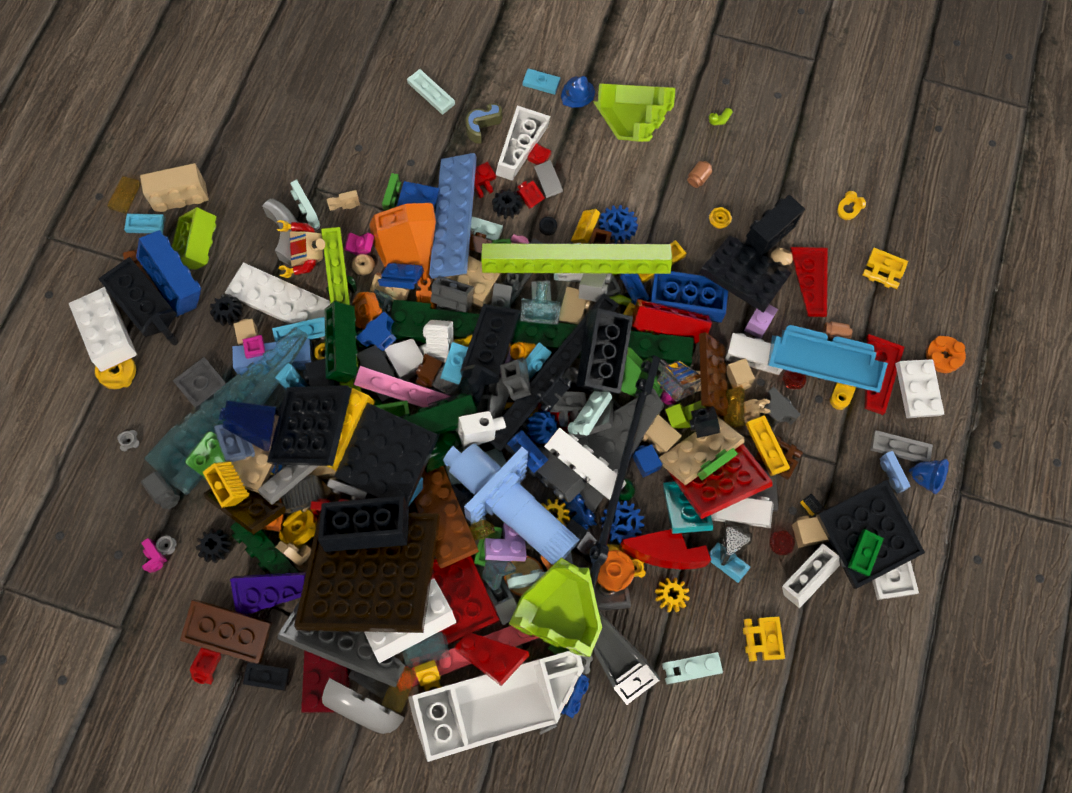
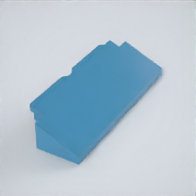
(837, 361)

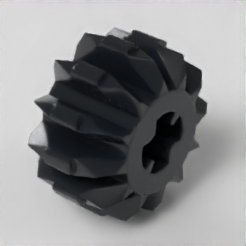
(507, 203)
(219, 310)
(208, 540)

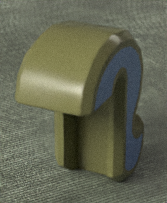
(482, 118)

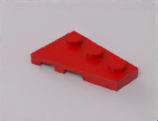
(491, 657)

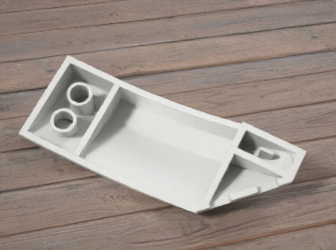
(484, 712)

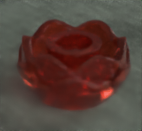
(790, 382)
(786, 538)

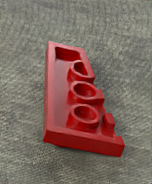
(811, 272)
(891, 354)

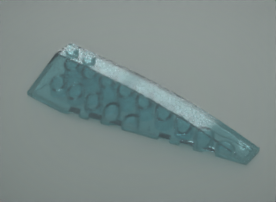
(251, 387)

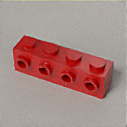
(669, 320)

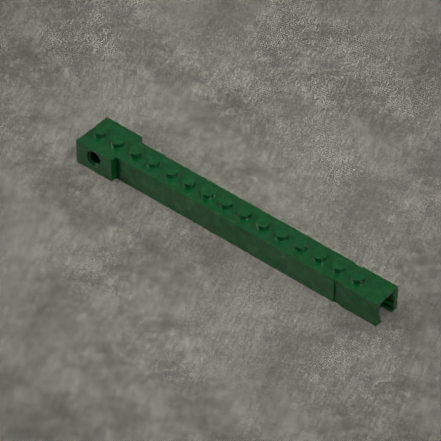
(412, 317)

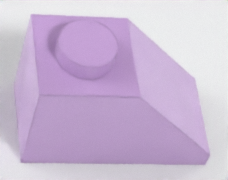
(760, 321)

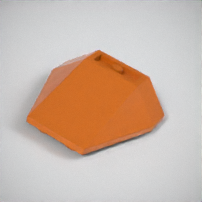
(405, 235)

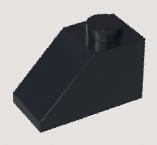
(586, 540)

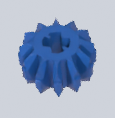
(542, 427)

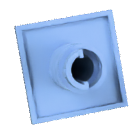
(500, 492)

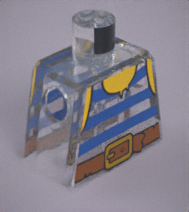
(678, 379)

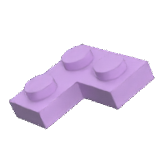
(509, 548)

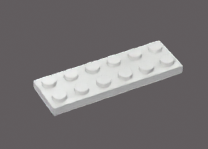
(275, 296)

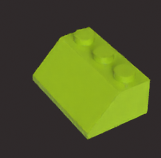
(194, 237)

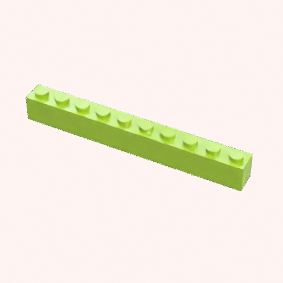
(577, 258)

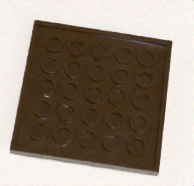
(371, 586)

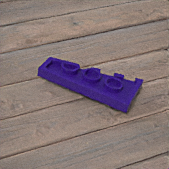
(267, 590)

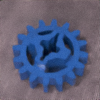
(619, 218)
(627, 528)

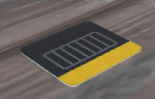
(811, 504)

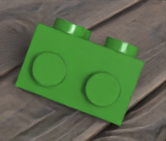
(205, 454)

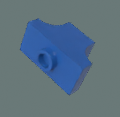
(378, 332)

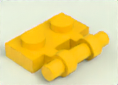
(887, 264)
(770, 639)

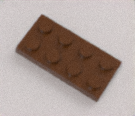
(713, 374)
(226, 631)

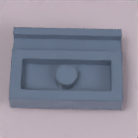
(232, 446)

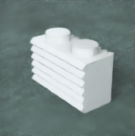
(438, 338)

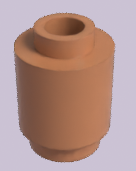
(699, 174)
(837, 329)

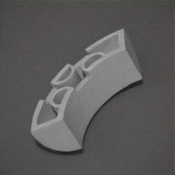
(277, 211)
(364, 712)

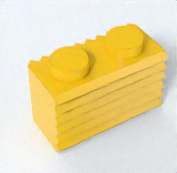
(225, 484)

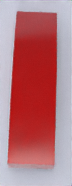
(665, 551)

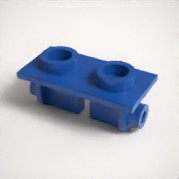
(634, 287)
(535, 456)
(584, 516)
(573, 704)

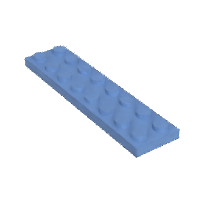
(453, 216)

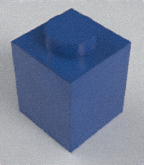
(647, 460)

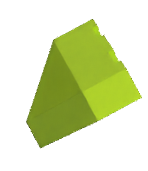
(634, 110)
(561, 609)

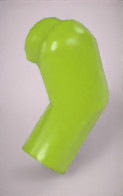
(716, 119)
(620, 299)

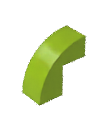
(680, 416)

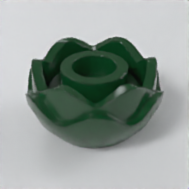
(629, 491)

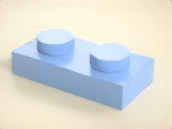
(894, 471)

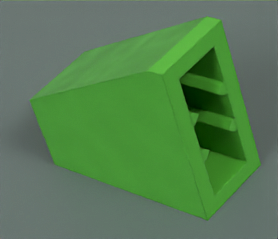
(632, 373)

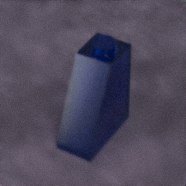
(249, 422)

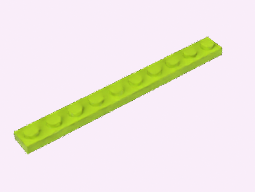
(336, 273)

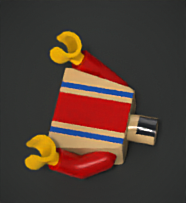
(305, 248)

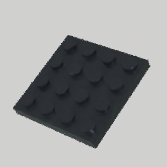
(745, 273)
(309, 425)
(386, 454)
(879, 513)

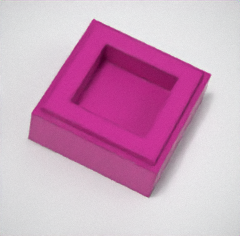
(254, 346)

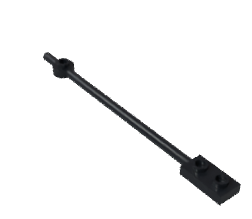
(644, 387)

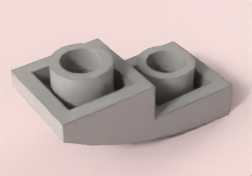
(548, 179)

